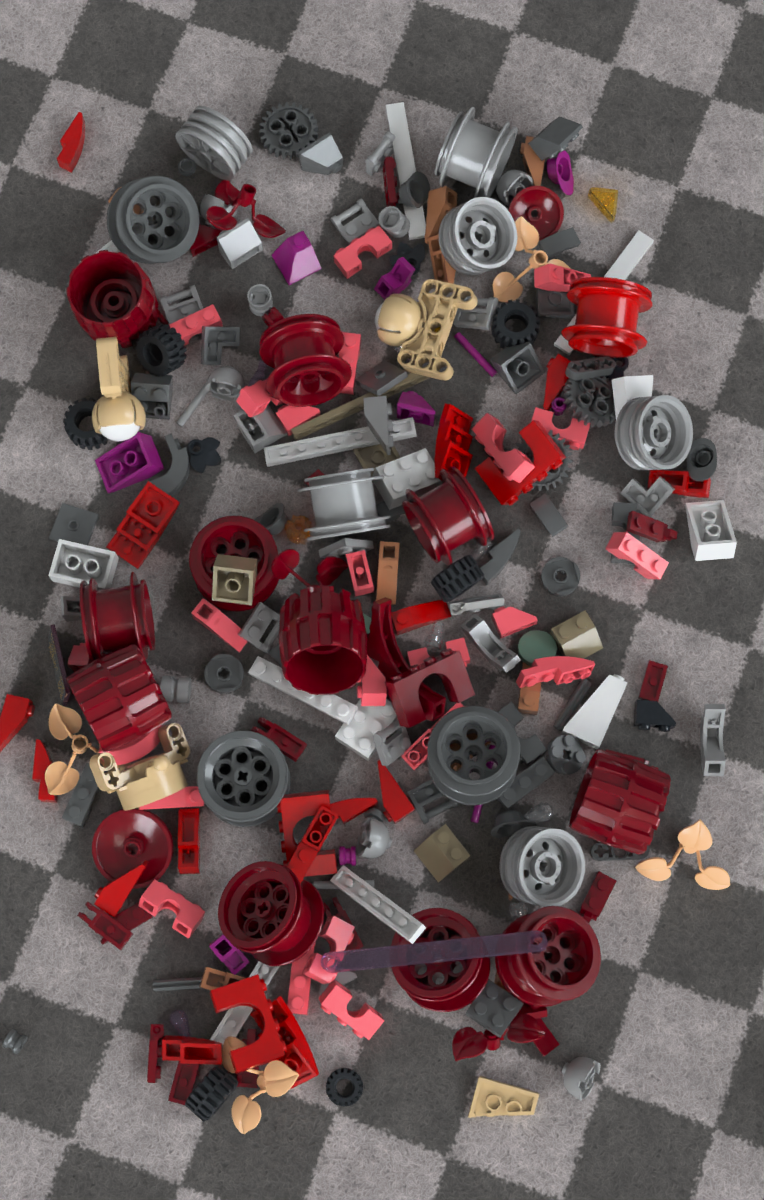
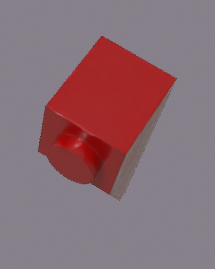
(555, 379)
(419, 616)
(13, 717)
(394, 800)
(117, 891)

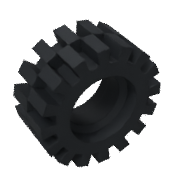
(354, 1096)

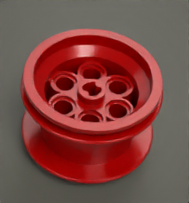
(607, 316)

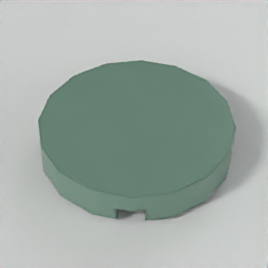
(536, 645)

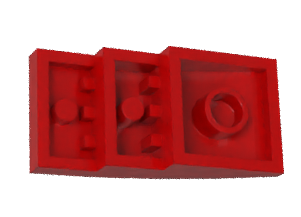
(453, 441)
(143, 525)
(298, 1052)

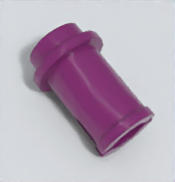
(558, 406)

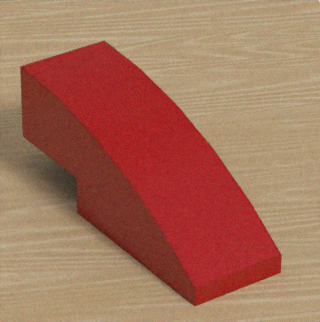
(72, 144)
(682, 483)
(41, 762)
(352, 808)
(189, 841)
(191, 1050)

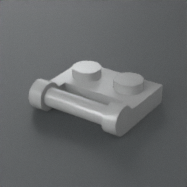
(385, 149)
(359, 225)
(183, 308)
(476, 317)
(256, 626)
(394, 746)

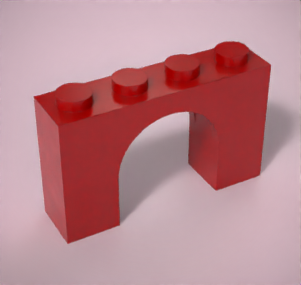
(546, 456)
(293, 809)
(251, 993)

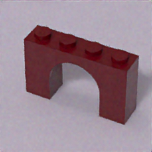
(404, 686)

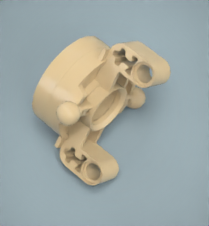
(148, 778)

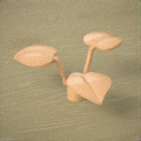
(504, 284)
(65, 723)
(692, 840)
(274, 1080)

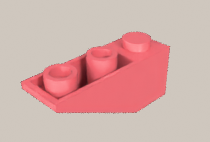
(556, 278)
(218, 624)
(372, 686)

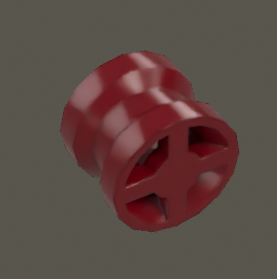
(272, 317)

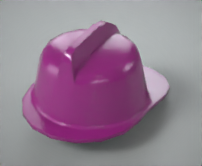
(560, 172)

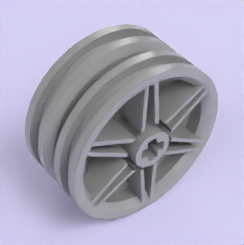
(214, 142)
(477, 236)
(653, 432)
(542, 866)

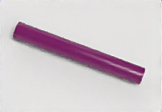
(475, 354)

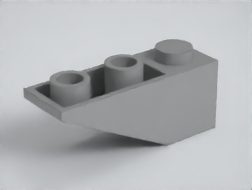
(377, 419)

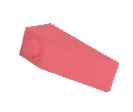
(185, 798)

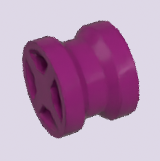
(347, 855)

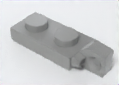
(476, 603)

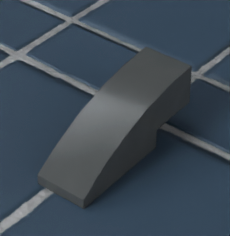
(499, 557)

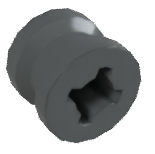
(14, 1041)

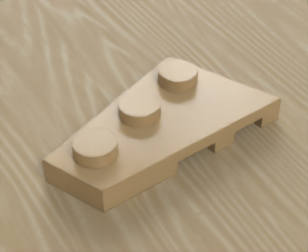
(499, 1098)

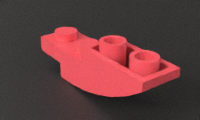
(559, 668)
(418, 751)

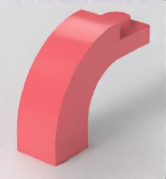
(135, 749)

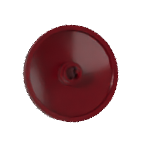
(129, 839)

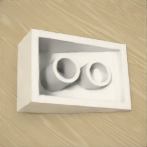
(710, 530)

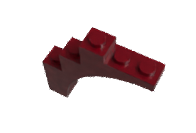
(384, 648)

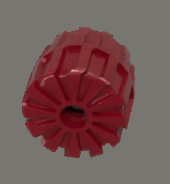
(111, 280)
(322, 641)
(119, 697)
(620, 801)

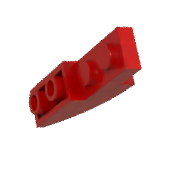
(311, 842)

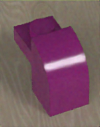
(396, 280)
(228, 954)

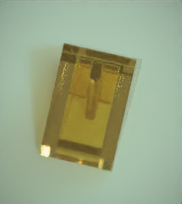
(605, 201)

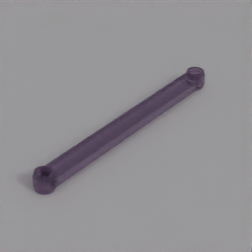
(434, 951)

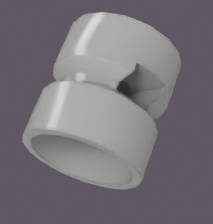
(394, 222)
(260, 299)
(176, 689)

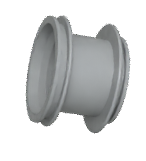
(475, 153)
(344, 504)

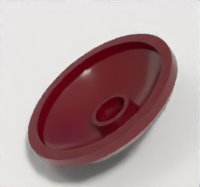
(548, 207)

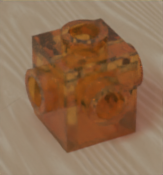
(298, 536)

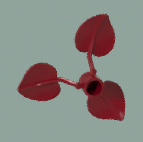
(230, 195)
(327, 569)
(469, 1043)

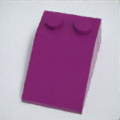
(129, 463)

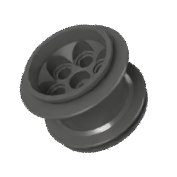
(183, 222)
(488, 727)
(225, 752)

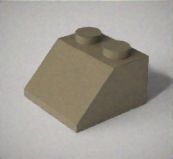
(234, 579)
(577, 636)
(442, 853)

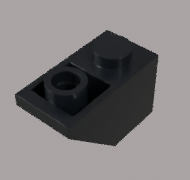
(653, 715)

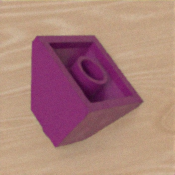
(296, 258)
(414, 405)

